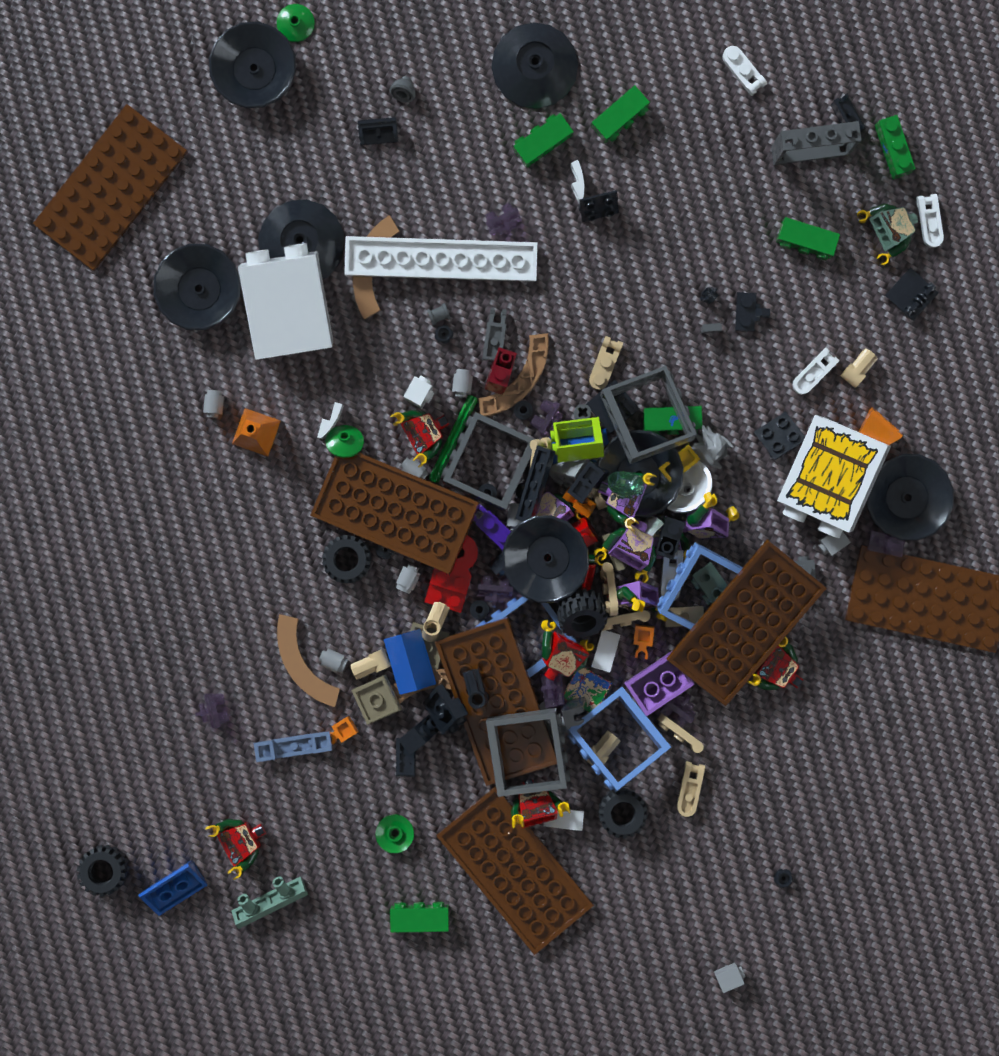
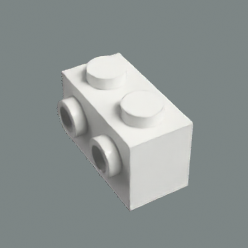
(419, 392)

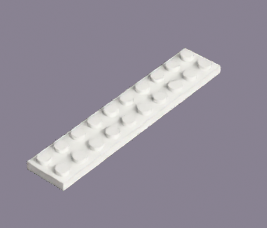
(440, 259)

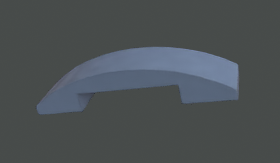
(293, 746)

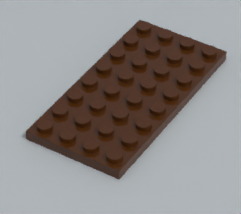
(110, 187)
(395, 510)
(925, 599)
(746, 622)
(510, 691)
(515, 871)

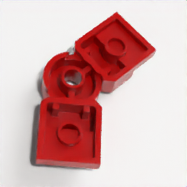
(453, 587)

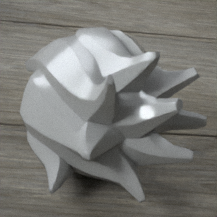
(711, 447)

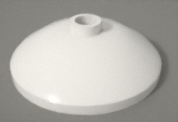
(700, 482)

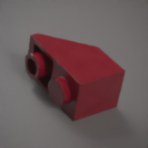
(500, 371)

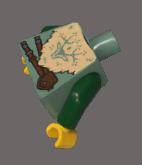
(892, 227)

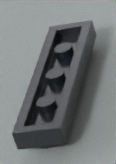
(535, 483)

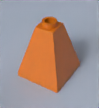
(879, 428)
(263, 435)

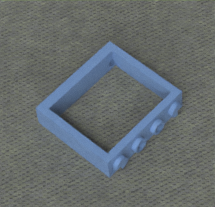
(683, 571)
(511, 606)
(598, 767)

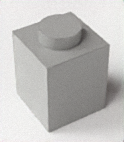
(831, 545)
(730, 977)

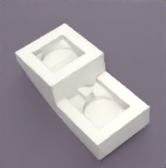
(578, 186)
(326, 425)
(653, 524)
(605, 651)
(569, 821)

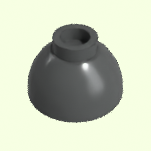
(403, 90)

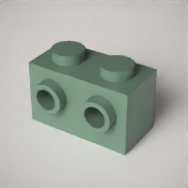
(709, 582)

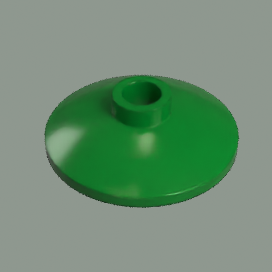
(300, 30)
(344, 447)
(392, 843)

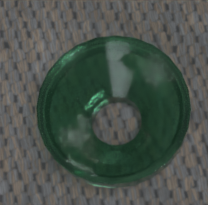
(625, 484)

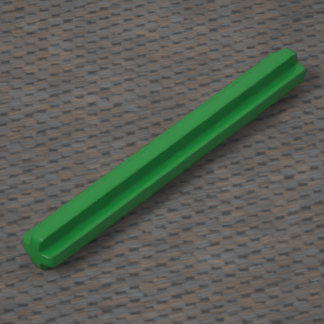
(451, 442)

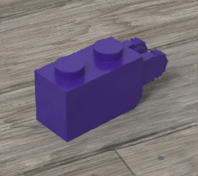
(492, 527)

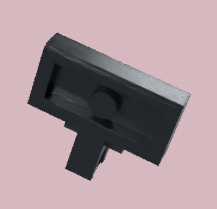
(748, 312)

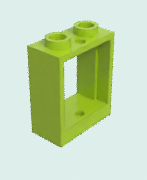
(574, 429)

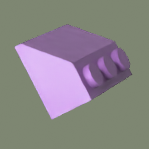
(657, 685)

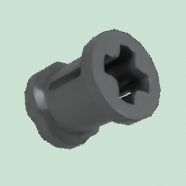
(438, 314)
(582, 407)

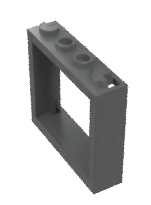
(815, 143)
(674, 394)
(455, 457)
(559, 739)

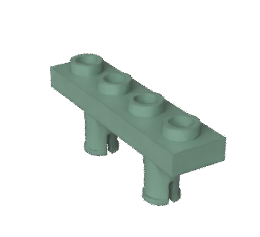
(279, 897)

